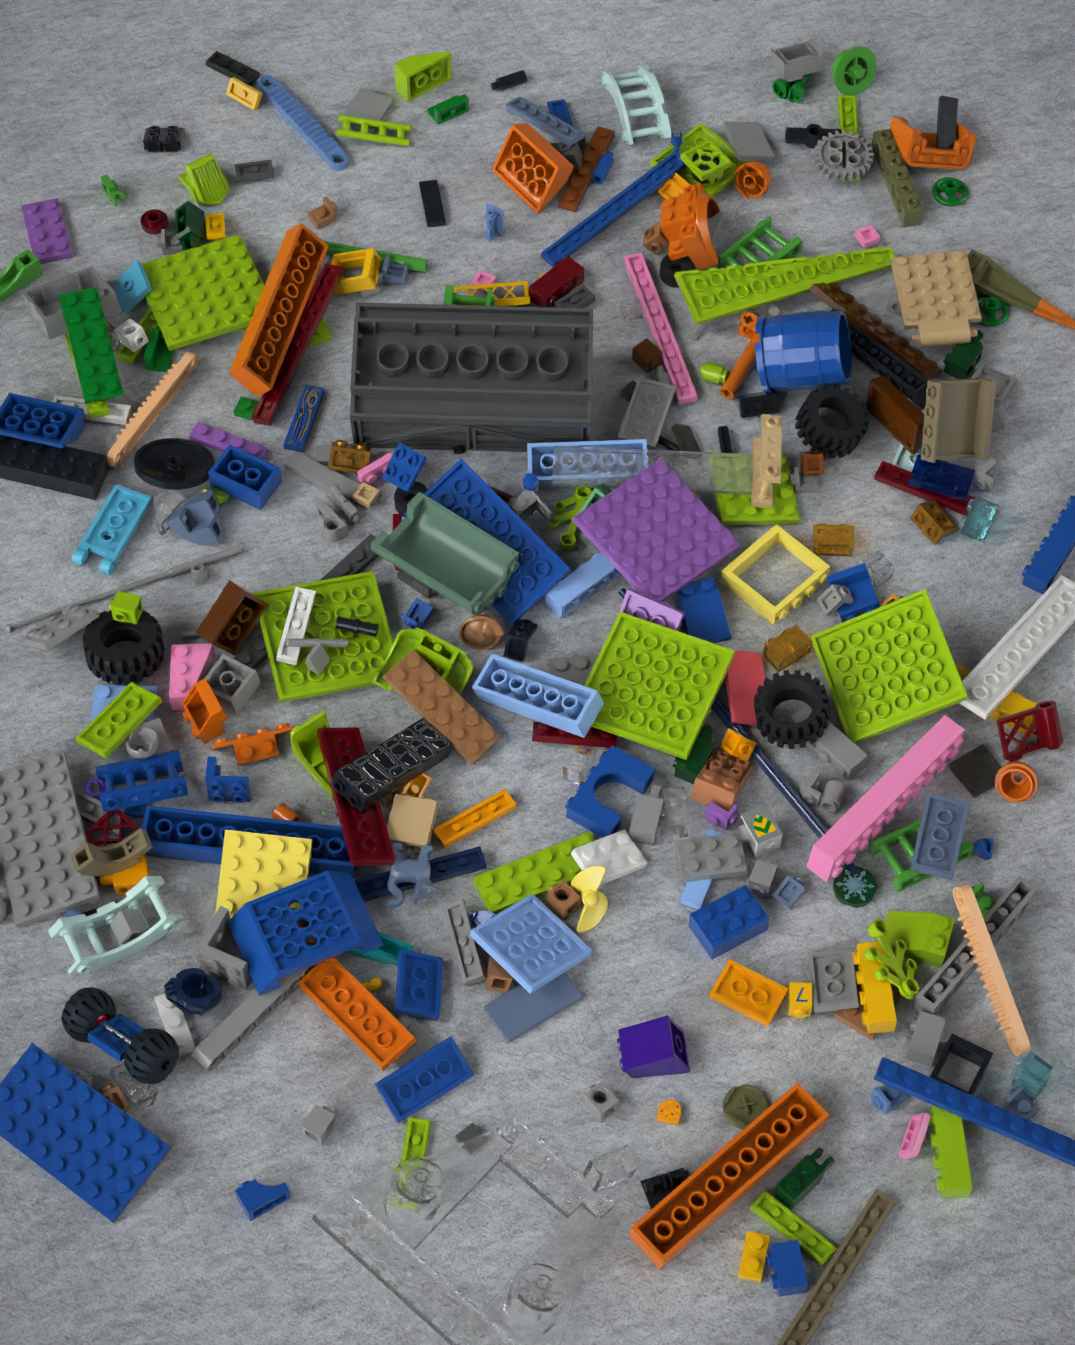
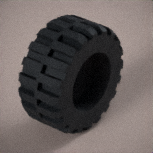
(128, 664)

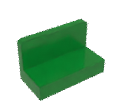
(449, 109)
(157, 354)

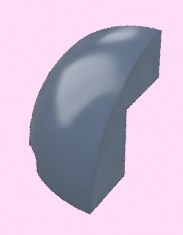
(198, 520)

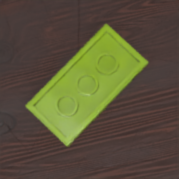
(118, 720)

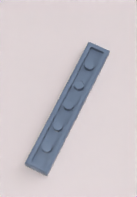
(545, 121)

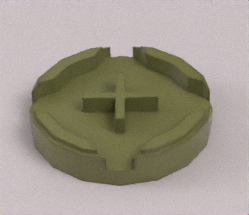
(744, 1105)

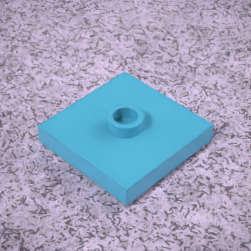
(132, 286)

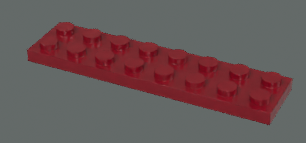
(364, 831)

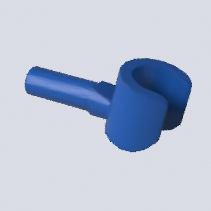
(676, 141)

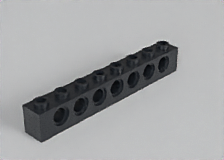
(888, 364)

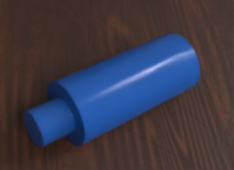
(603, 168)

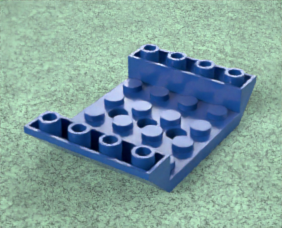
(276, 945)

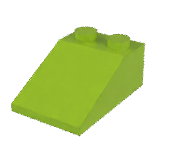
(422, 73)
(923, 933)

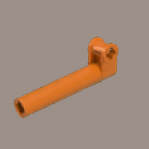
(747, 358)

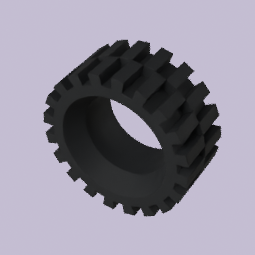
(819, 434)
(791, 688)

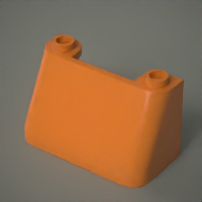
(920, 148)

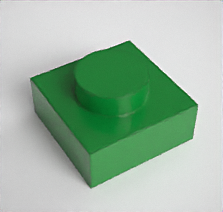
(245, 408)

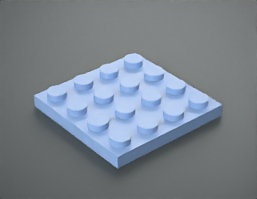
(531, 943)

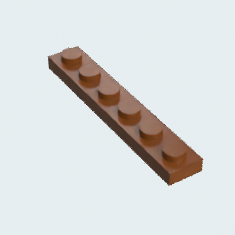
(582, 178)

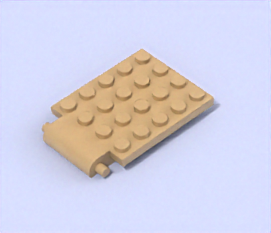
(936, 297)

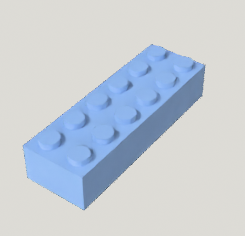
(541, 456)
(538, 695)

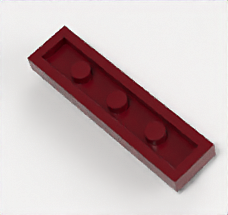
(593, 738)

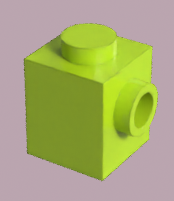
(126, 607)

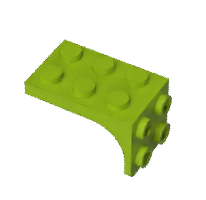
(308, 751)

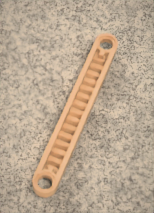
(151, 409)
(991, 970)

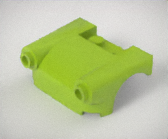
(442, 656)

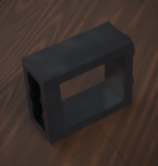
(967, 1051)

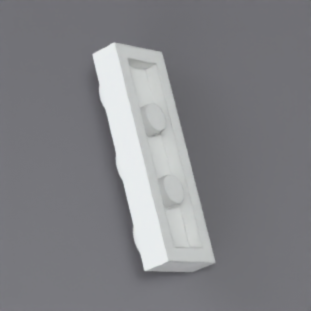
(175, 1024)

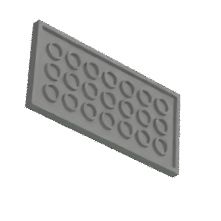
(36, 839)

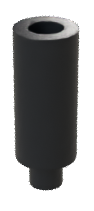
(509, 81)

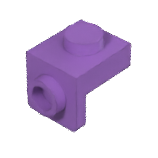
(721, 817)

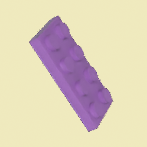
(47, 231)

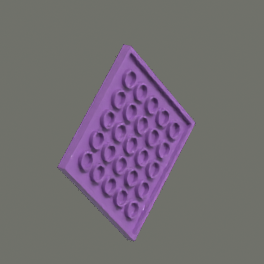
(656, 532)

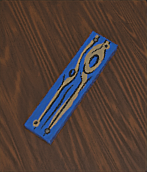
(303, 418)

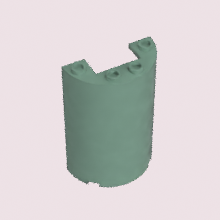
(449, 555)

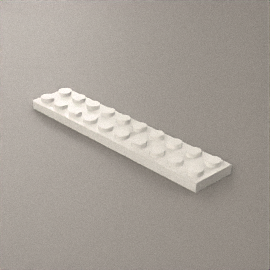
(1020, 648)

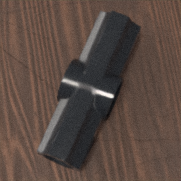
(807, 136)

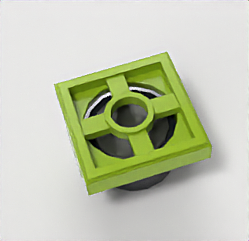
(706, 165)

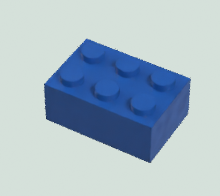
(245, 477)
(728, 922)

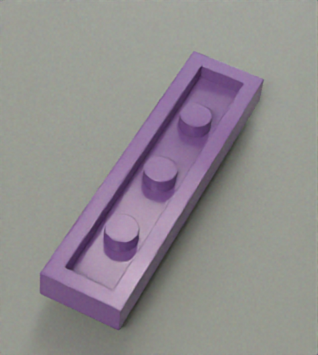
(220, 440)

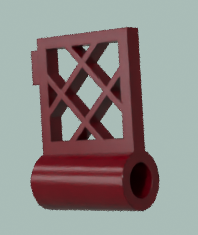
(1046, 727)
(98, 825)

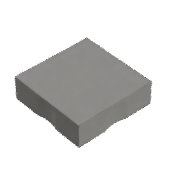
(45, 306)

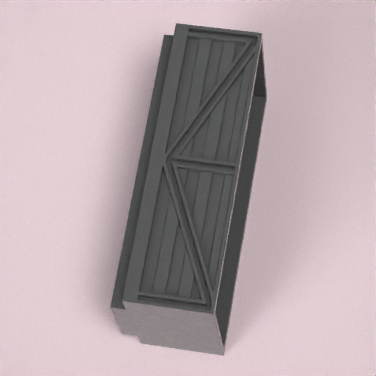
(470, 376)

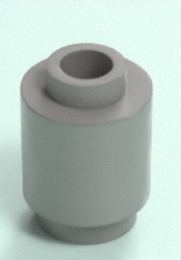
(833, 795)

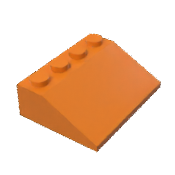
(531, 166)

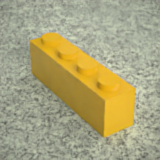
(875, 995)

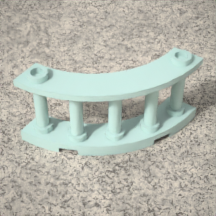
(653, 91)
(73, 925)

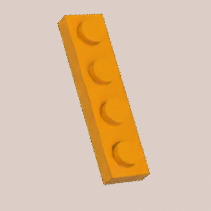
(474, 818)

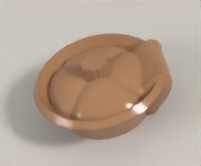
(481, 632)

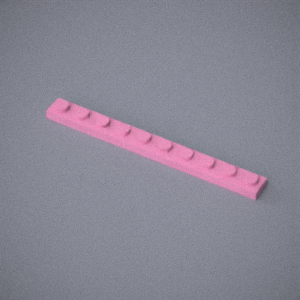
(660, 328)

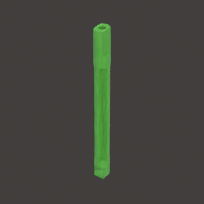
(413, 263)

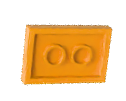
(748, 993)

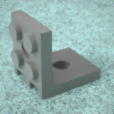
(217, 962)

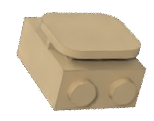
(412, 821)

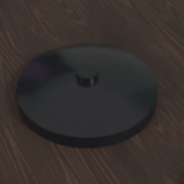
(173, 463)

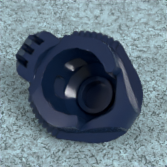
(193, 991)

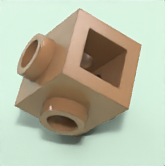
(654, 239)

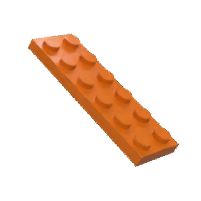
(357, 1012)

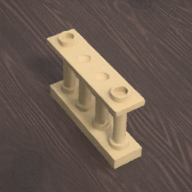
(766, 461)

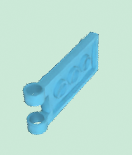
(116, 520)

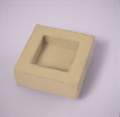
(366, 495)

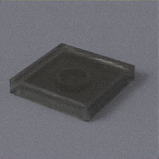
(976, 770)

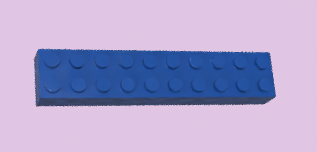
(201, 834)

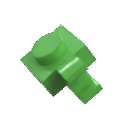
(110, 189)

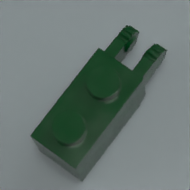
(189, 225)
(964, 358)
(699, 755)
(802, 1179)

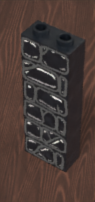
(391, 765)

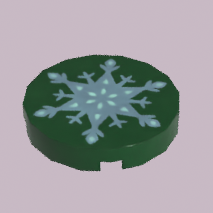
(855, 889)

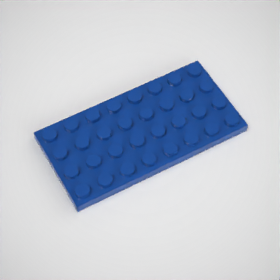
(539, 567)
(76, 1133)

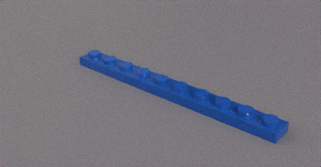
(613, 209)
(976, 1110)

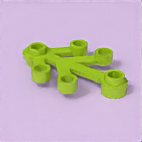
(579, 501)
(905, 982)

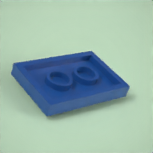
(418, 985)

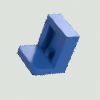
(418, 614)

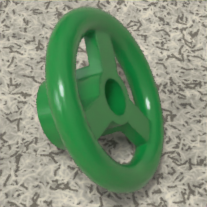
(950, 187)
(990, 307)

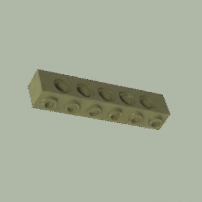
(897, 178)

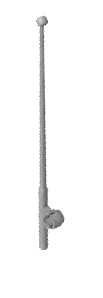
(198, 574)

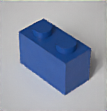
(787, 1267)

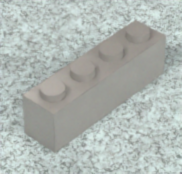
(834, 747)

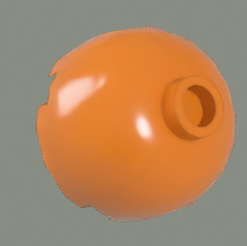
(752, 179)

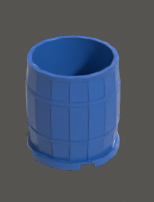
(803, 350)

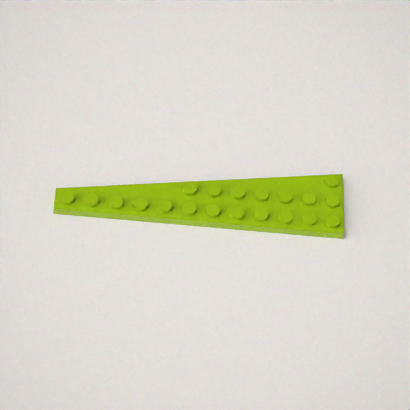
(736, 289)

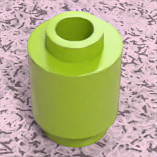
(714, 372)

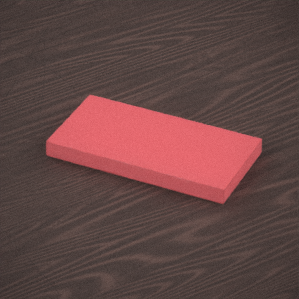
(742, 683)

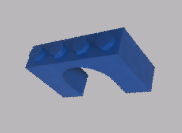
(612, 767)

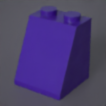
(653, 1049)

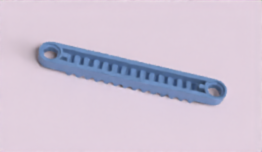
(303, 122)

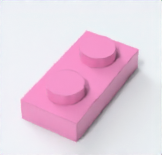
(373, 471)

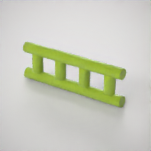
(382, 125)

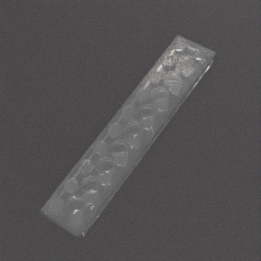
(614, 466)

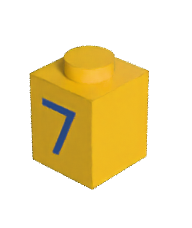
(800, 999)

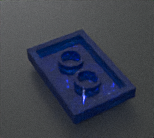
(942, 478)

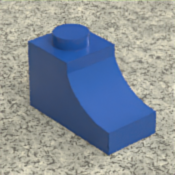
(259, 1199)

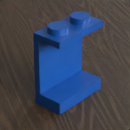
(861, 589)

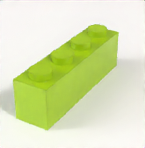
(950, 1154)

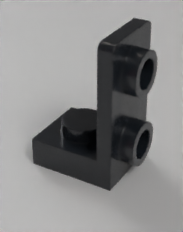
(518, 639)

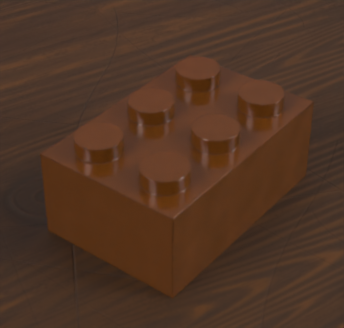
(231, 618)

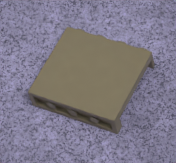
(958, 419)

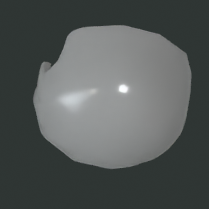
(143, 744)

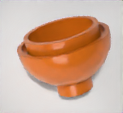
(1016, 789)

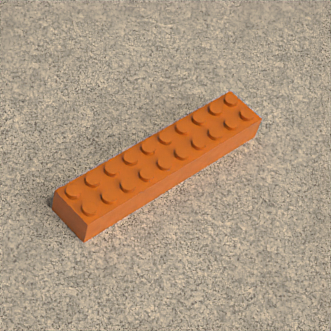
(278, 310)
(728, 1176)

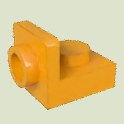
(737, 744)

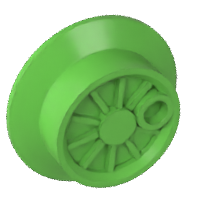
(854, 70)

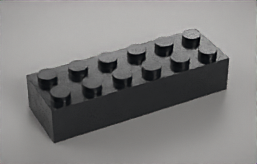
(52, 467)

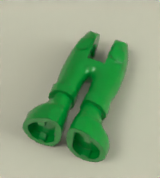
(796, 91)

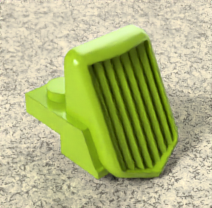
(205, 181)

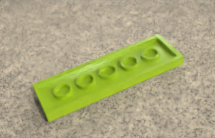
(529, 874)

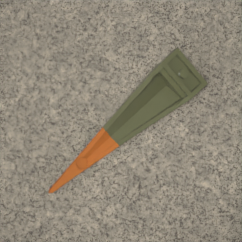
(997, 283)

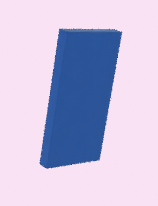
(424, 1079)

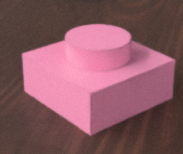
(867, 236)
(483, 278)

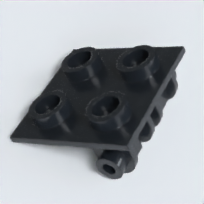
(159, 135)
(660, 1186)

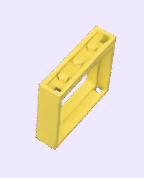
(773, 613)

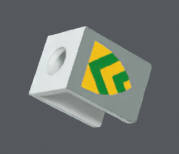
(760, 830)

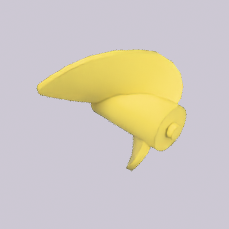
(587, 884)

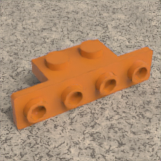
(256, 746)

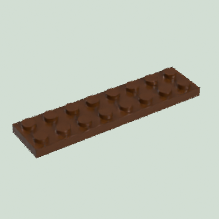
(873, 326)

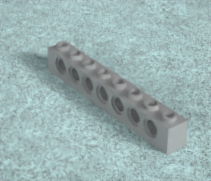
(961, 964)

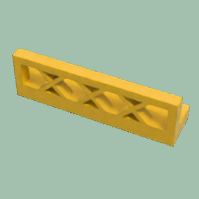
(510, 301)

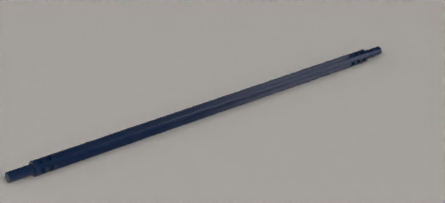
(772, 772)

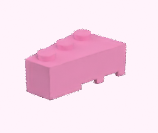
(188, 666)

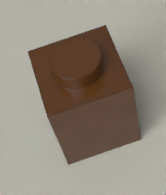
(647, 355)

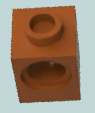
(811, 462)

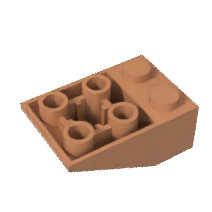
(721, 780)

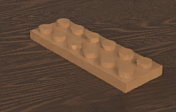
(442, 707)

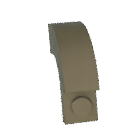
(108, 860)

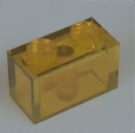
(832, 540)
(787, 648)

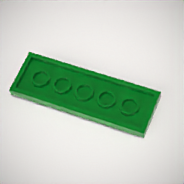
(91, 345)

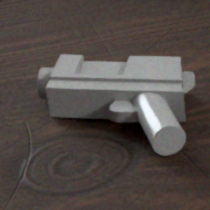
(343, 504)

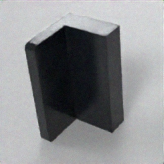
(757, 404)

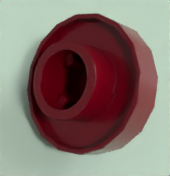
(154, 221)

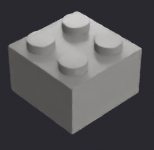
(233, 683)

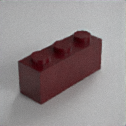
(556, 283)

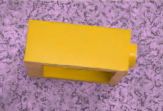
(369, 259)

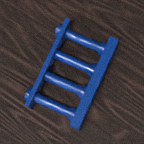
(140, 769)

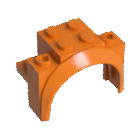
(686, 226)

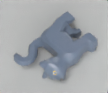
(410, 870)

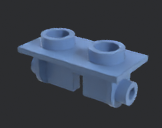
(494, 222)

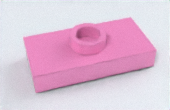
(914, 1135)

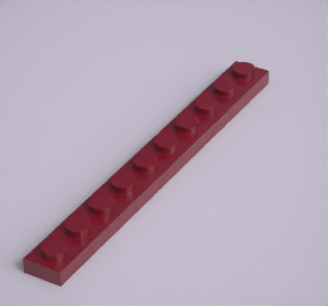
(305, 330)

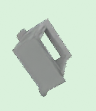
(798, 60)

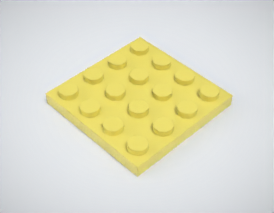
(260, 865)

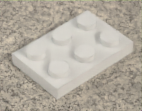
(614, 853)

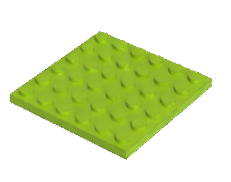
(203, 291)
(348, 667)
(888, 667)
(656, 684)

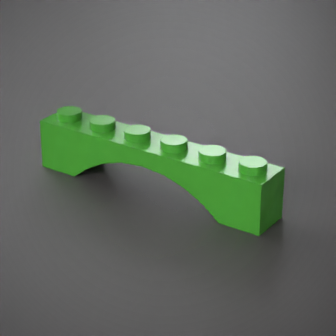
(19, 273)

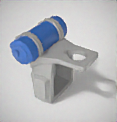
(528, 499)

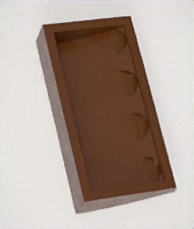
(896, 413)

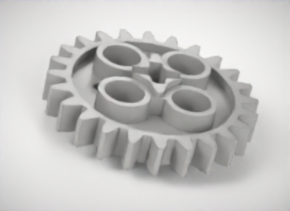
(829, 156)

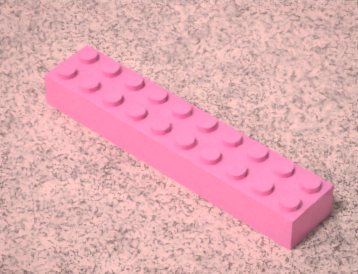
(885, 799)

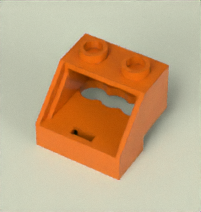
(204, 712)

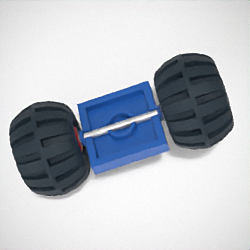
(146, 1052)

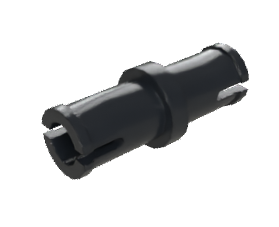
(356, 626)

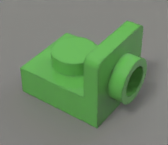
(984, 901)

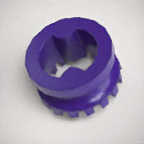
(94, 781)

